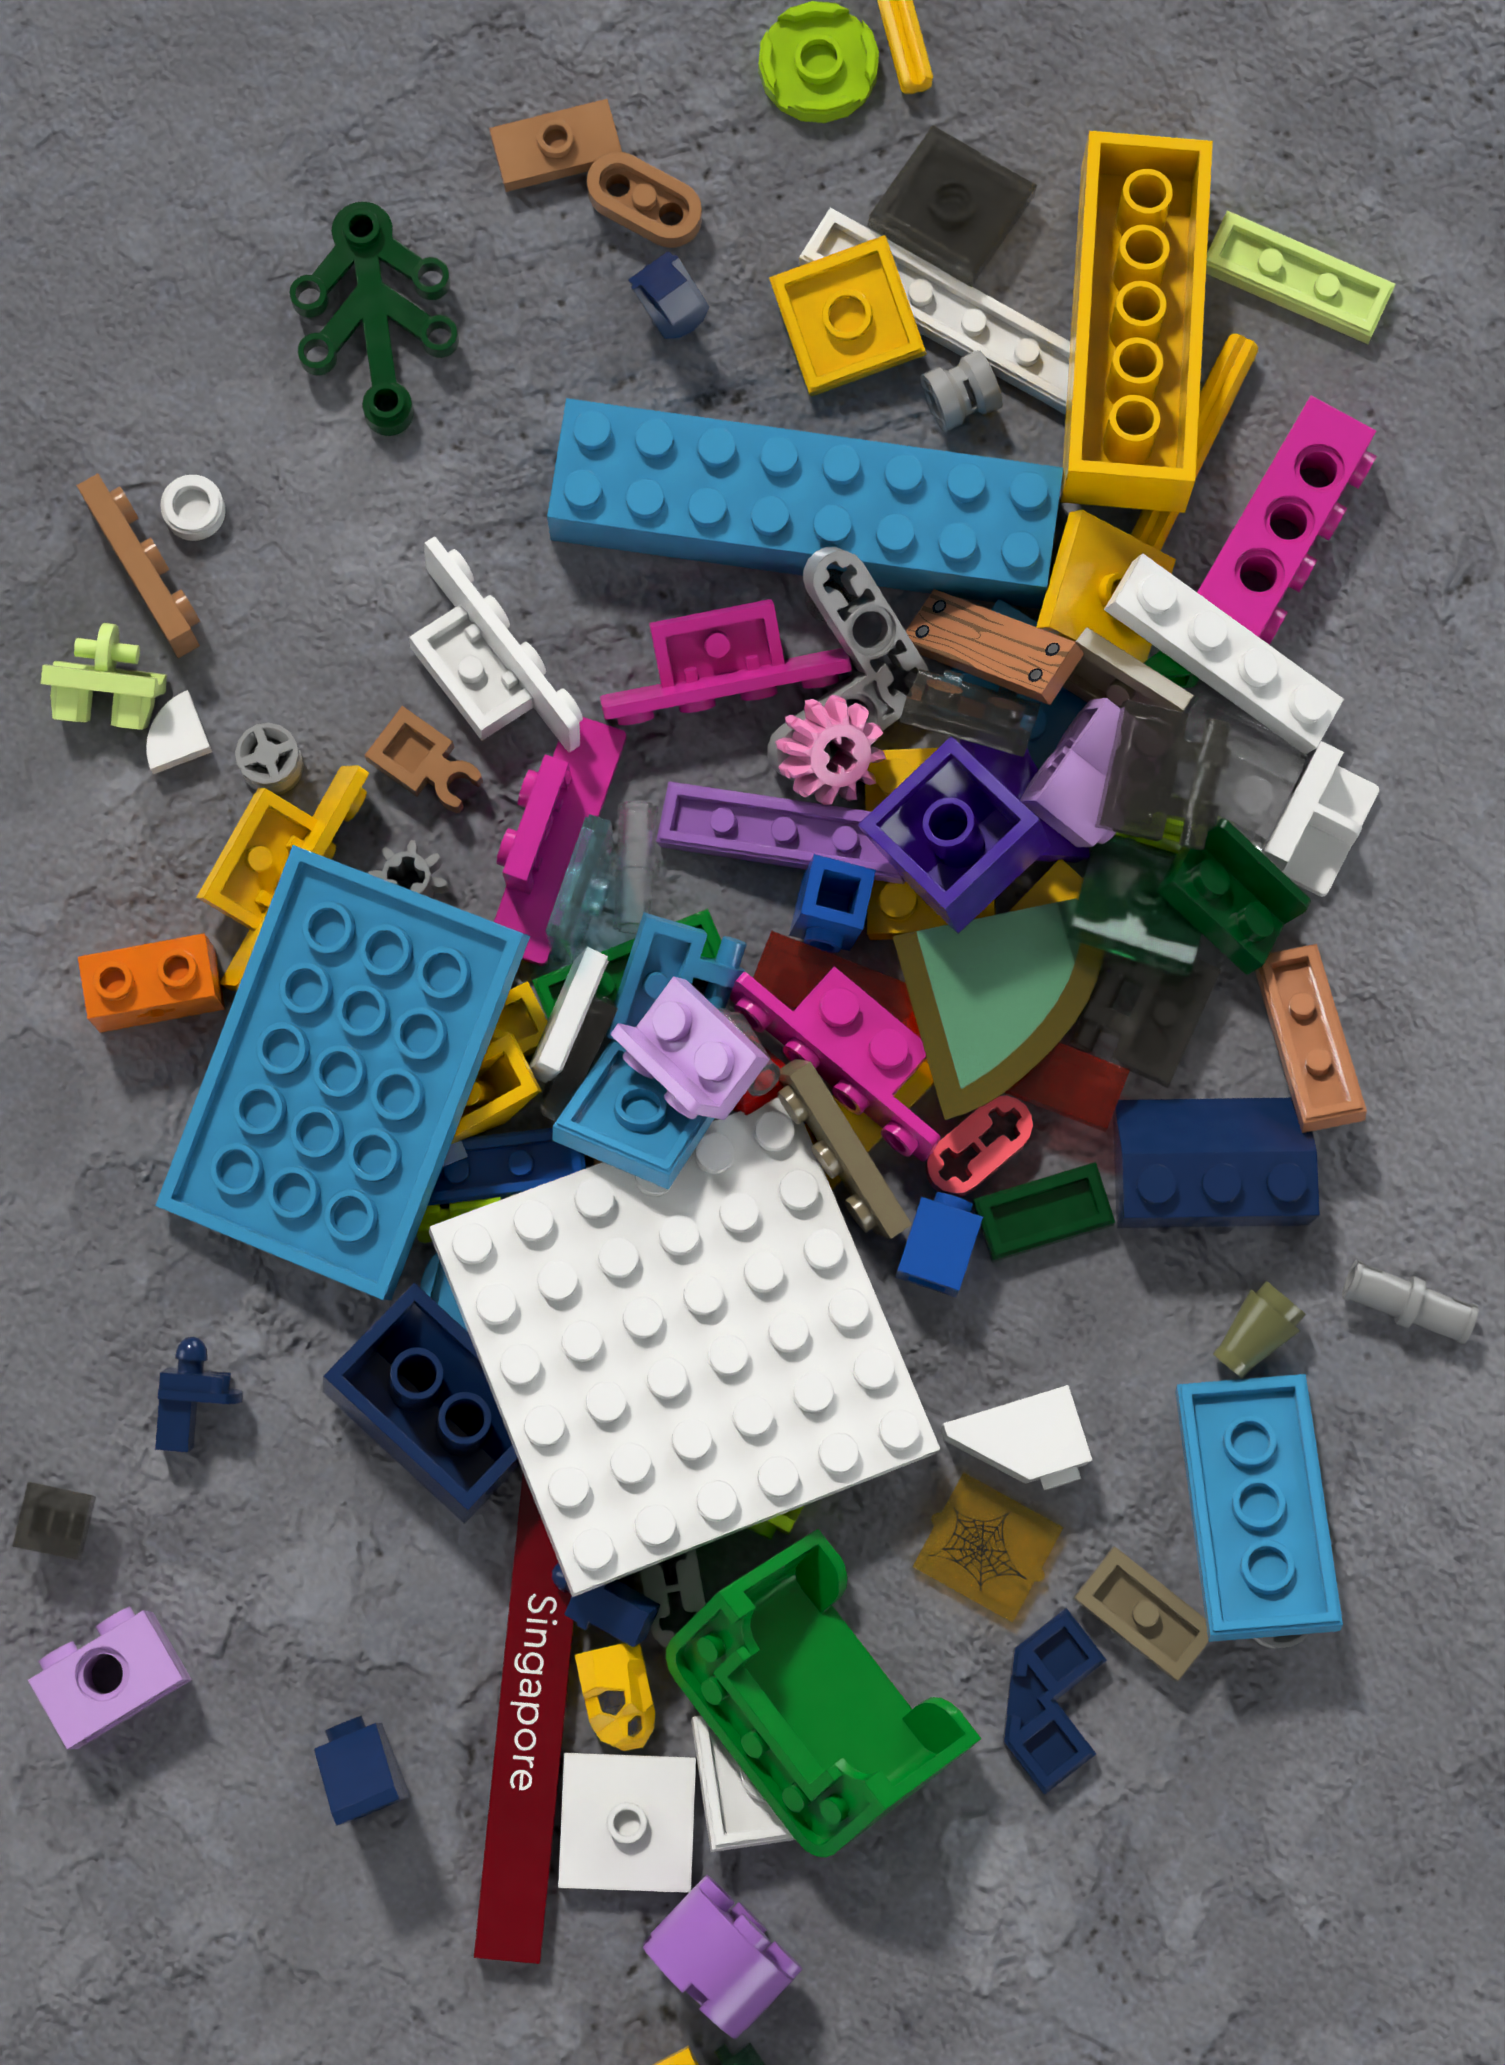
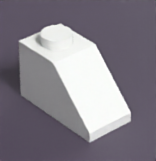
(1026, 1438)

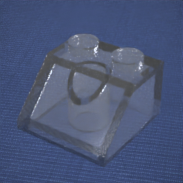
(1259, 770)

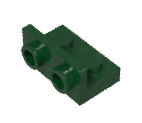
(1233, 895)

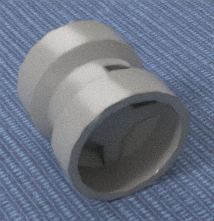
(961, 391)

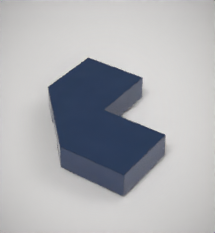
(1035, 1724)

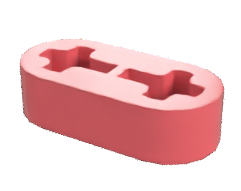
(989, 1158)

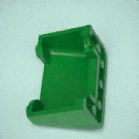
(808, 1701)

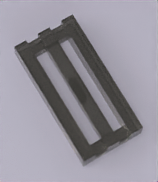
(562, 1088)

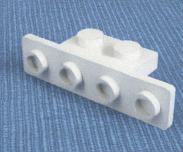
(482, 663)

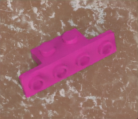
(720, 657)
(555, 808)
(852, 1047)

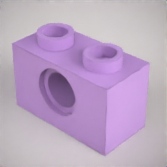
(148, 1668)

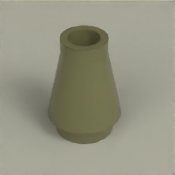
(1259, 1329)

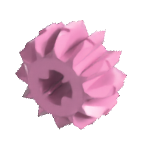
(849, 735)

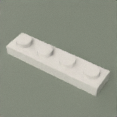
(1224, 654)

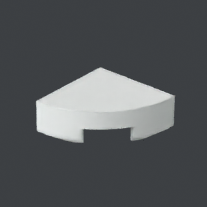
(176, 735)

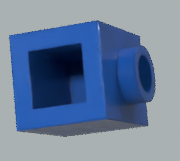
(832, 904)

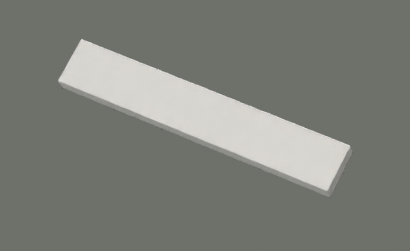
(963, 316)

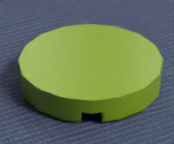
(818, 62)

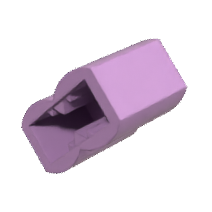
(1072, 779)

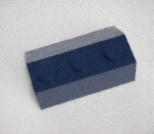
(1213, 1163)
(426, 1402)

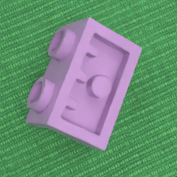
(692, 1052)

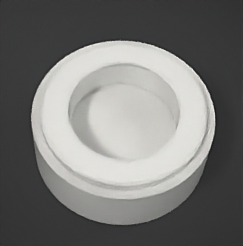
(192, 507)

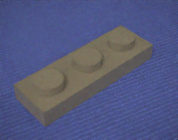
(840, 1150)

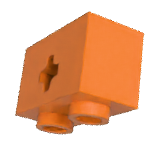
(151, 983)

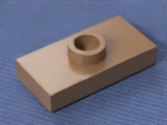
(554, 144)

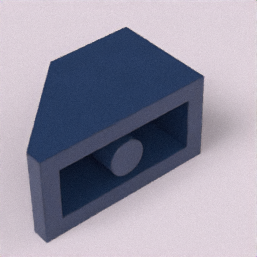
(359, 1770)

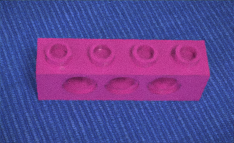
(1318, 440)

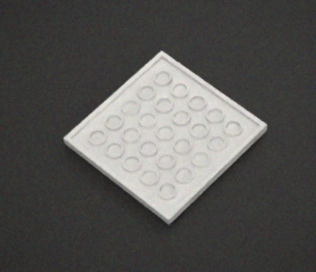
(682, 1347)

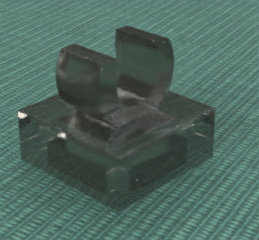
(54, 1521)

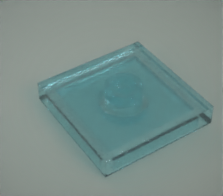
(582, 890)

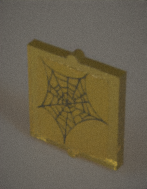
(987, 1547)

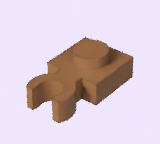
(416, 755)

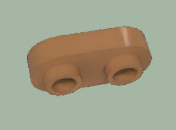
(648, 199)

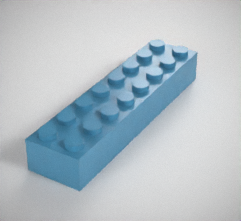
(783, 494)

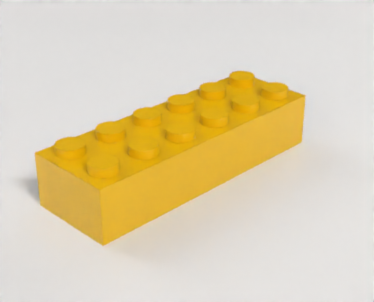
(1137, 322)

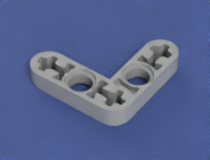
(869, 681)

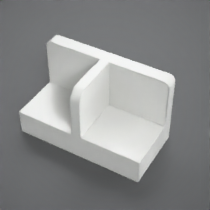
(1320, 821)

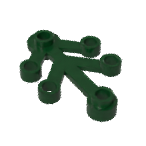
(372, 304)

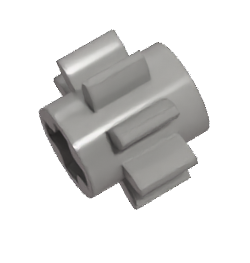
(398, 865)

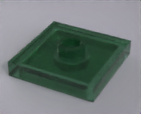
(1124, 911)

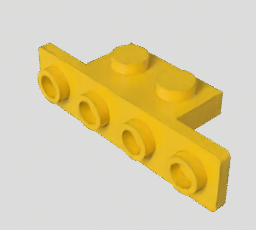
(258, 850)

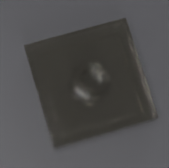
(952, 206)

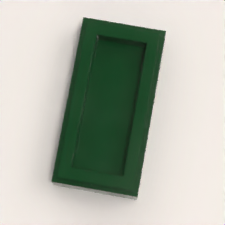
(1044, 1212)

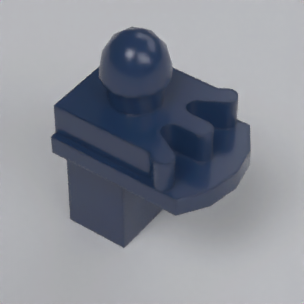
(670, 296)
(182, 1389)
(611, 1608)

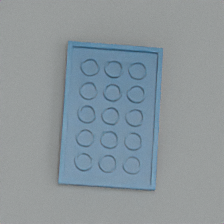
(342, 1072)

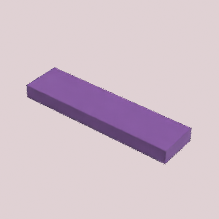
(766, 829)

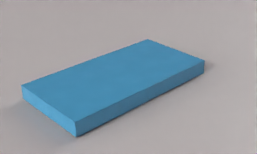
(1258, 1508)

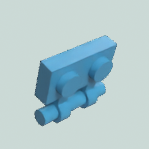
(670, 950)

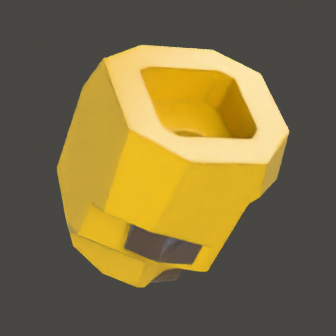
(617, 1695)

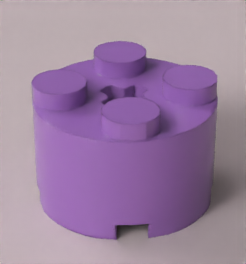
(721, 1957)

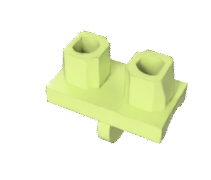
(74, 682)

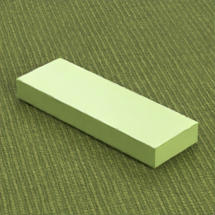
(1298, 277)

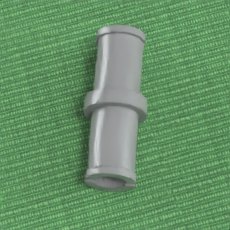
(1410, 1302)

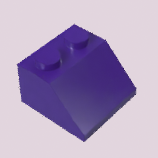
(955, 834)

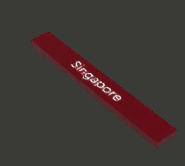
(526, 1751)

